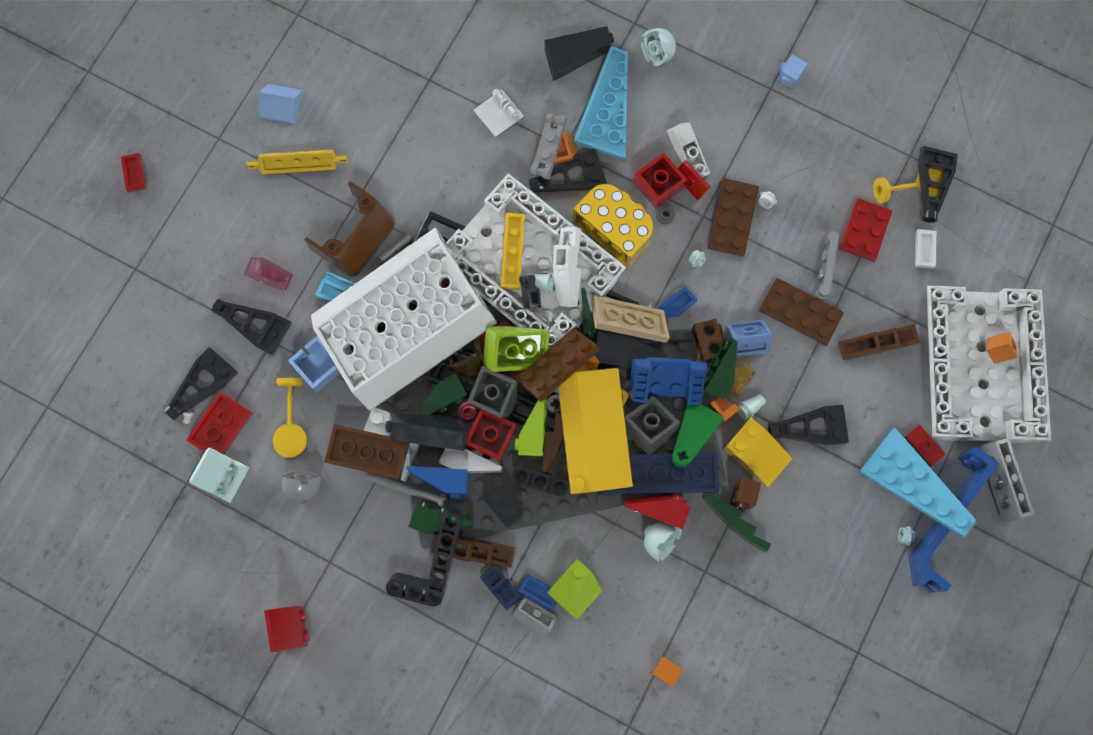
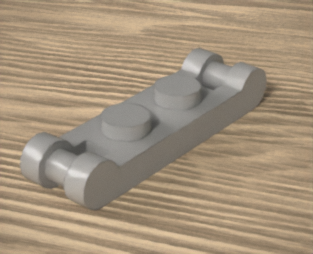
(548, 146)
(827, 271)

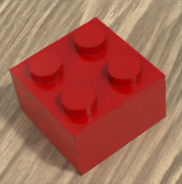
(660, 180)
(491, 435)

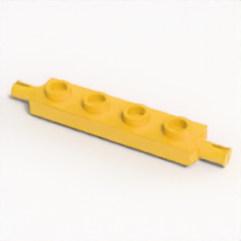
(297, 162)

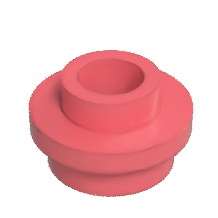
(470, 413)

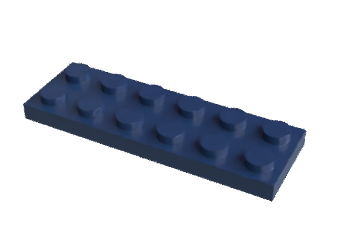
(660, 476)

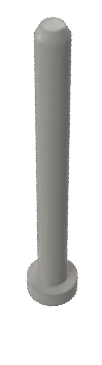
(440, 500)

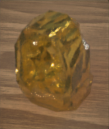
(743, 376)

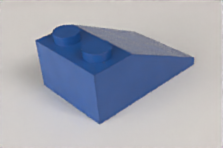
(446, 480)

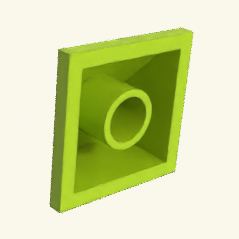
(575, 589)

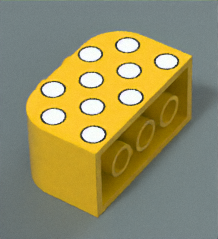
(614, 222)

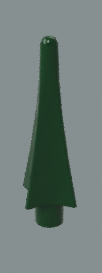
(587, 322)

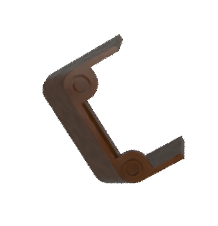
(363, 240)

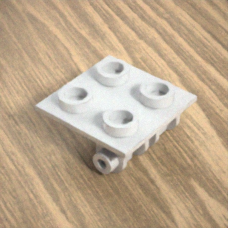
(498, 112)

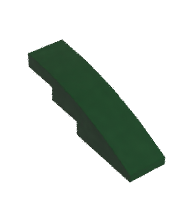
(730, 516)

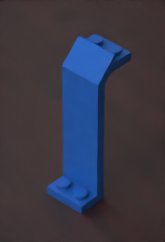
(919, 560)

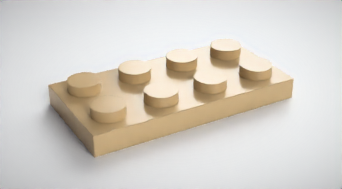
(629, 319)

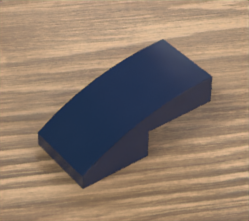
(500, 587)

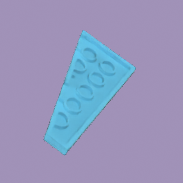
(606, 113)
(908, 477)

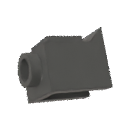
(680, 329)

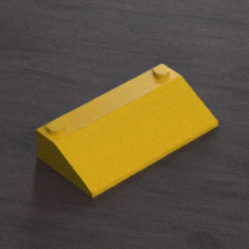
(595, 431)

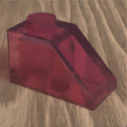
(268, 273)

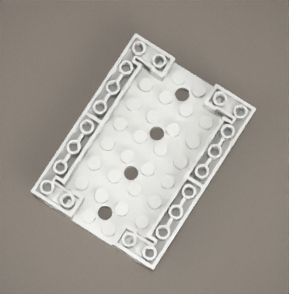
(482, 259)
(412, 339)
(1015, 390)

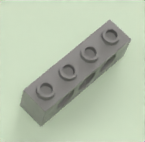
(1007, 482)

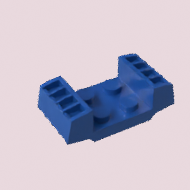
(667, 378)

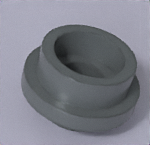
(665, 220)

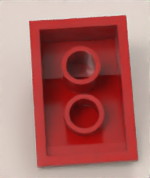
(664, 508)
(286, 628)

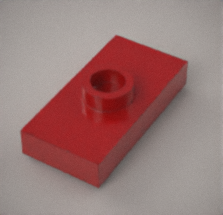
(133, 172)
(695, 183)
(924, 445)

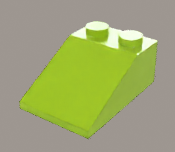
(513, 347)
(532, 436)

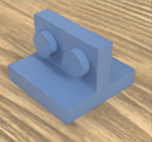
(752, 337)

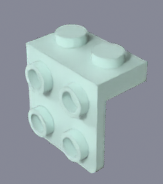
(219, 474)

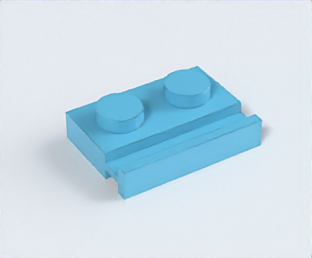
(332, 286)

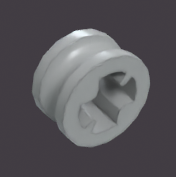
(550, 401)

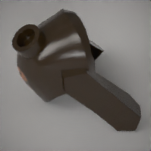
(471, 365)

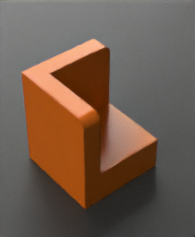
(1002, 347)
(723, 408)
(667, 671)

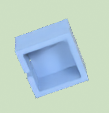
(317, 367)

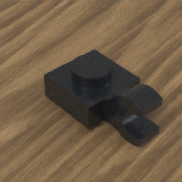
(530, 294)

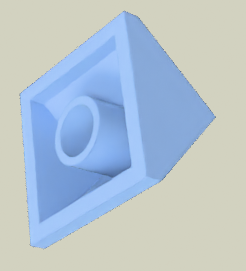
(279, 103)

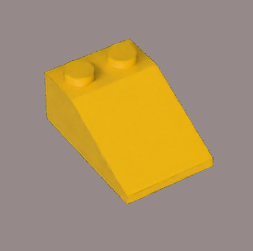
(758, 452)

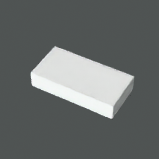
(925, 249)

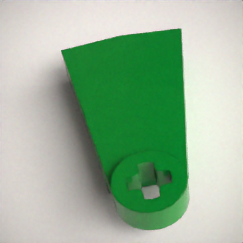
(695, 430)

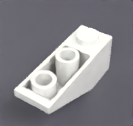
(687, 147)
(469, 460)

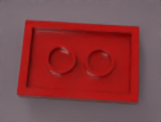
(865, 230)
(219, 424)

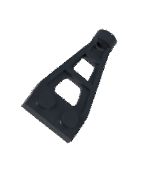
(936, 160)
(591, 170)
(272, 334)
(216, 366)
(834, 424)

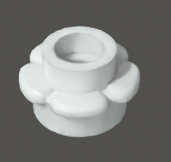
(767, 200)

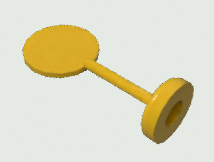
(882, 187)
(289, 438)

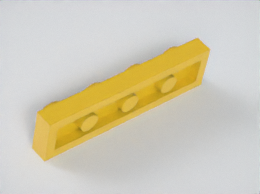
(512, 251)

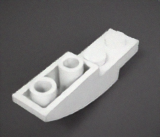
(565, 267)

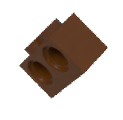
(704, 341)
(745, 494)

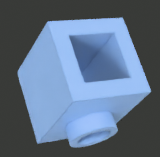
(791, 71)

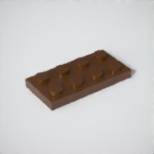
(733, 217)
(801, 311)
(557, 364)
(366, 452)

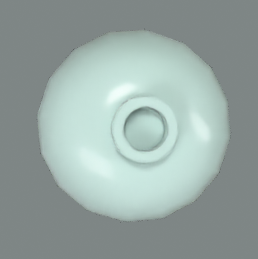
(658, 46)
(660, 539)

